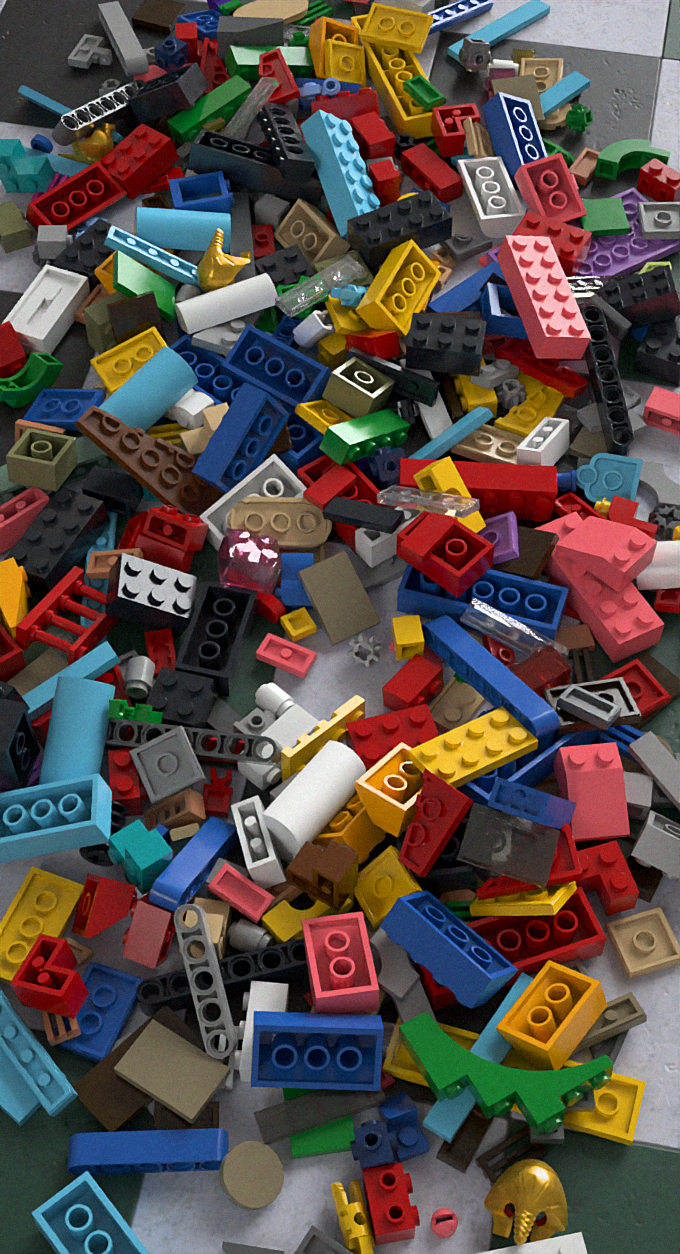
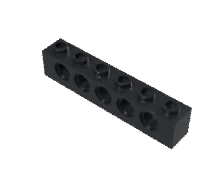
(286, 142)

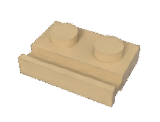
(478, 139)
(455, 705)

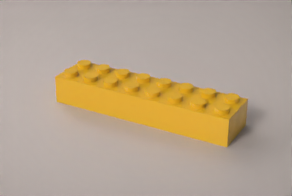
(388, 70)

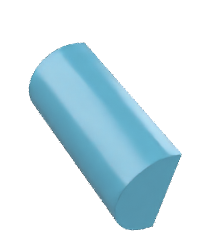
(181, 228)
(151, 390)
(76, 729)

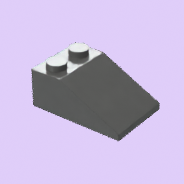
(248, 32)

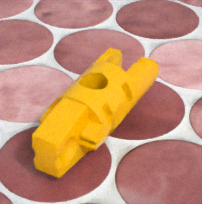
(353, 1218)

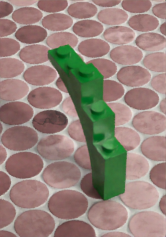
(495, 1087)

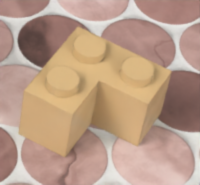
(197, 439)
(219, 920)

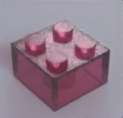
(249, 560)

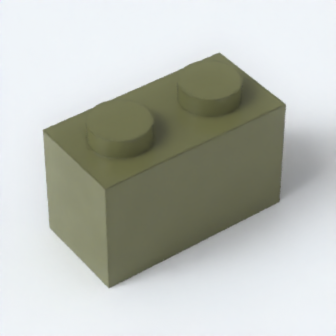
(13, 229)

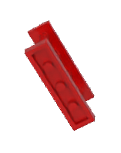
(53, 604)

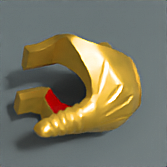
(94, 146)
(219, 269)
(532, 1190)

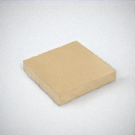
(643, 942)

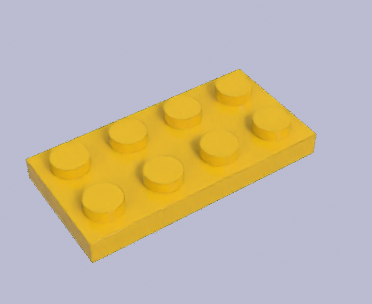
(474, 748)
(40, 907)

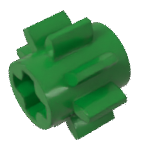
(299, 40)
(579, 118)

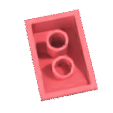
(550, 189)
(609, 550)
(595, 782)
(340, 964)

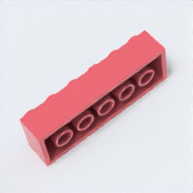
(543, 297)
(618, 621)

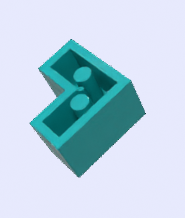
(22, 172)
(140, 854)

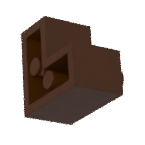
(325, 872)

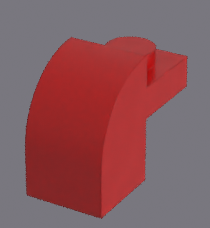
(625, 512)

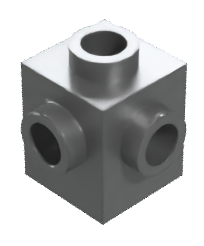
(474, 54)

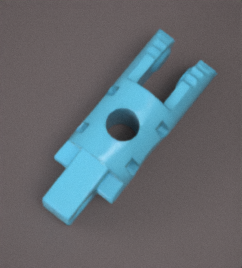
(350, 294)

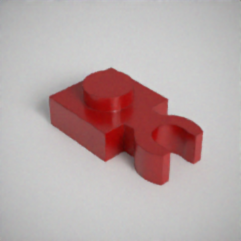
(218, 795)

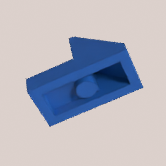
(401, 1115)

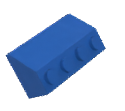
(513, 131)
(277, 368)
(241, 439)
(447, 948)
(316, 1050)

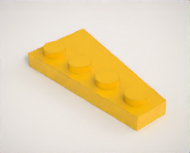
(308, 746)

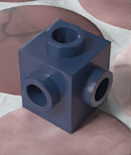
(171, 54)
(385, 464)
(374, 1145)

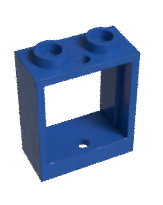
(202, 185)
(497, 297)
(531, 803)

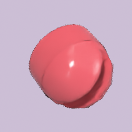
(446, 1228)

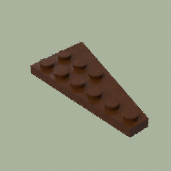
(152, 462)

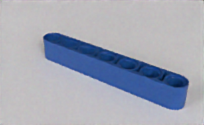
(489, 675)

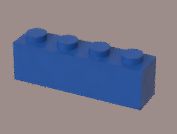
(466, 294)

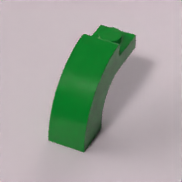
(627, 155)
(26, 385)

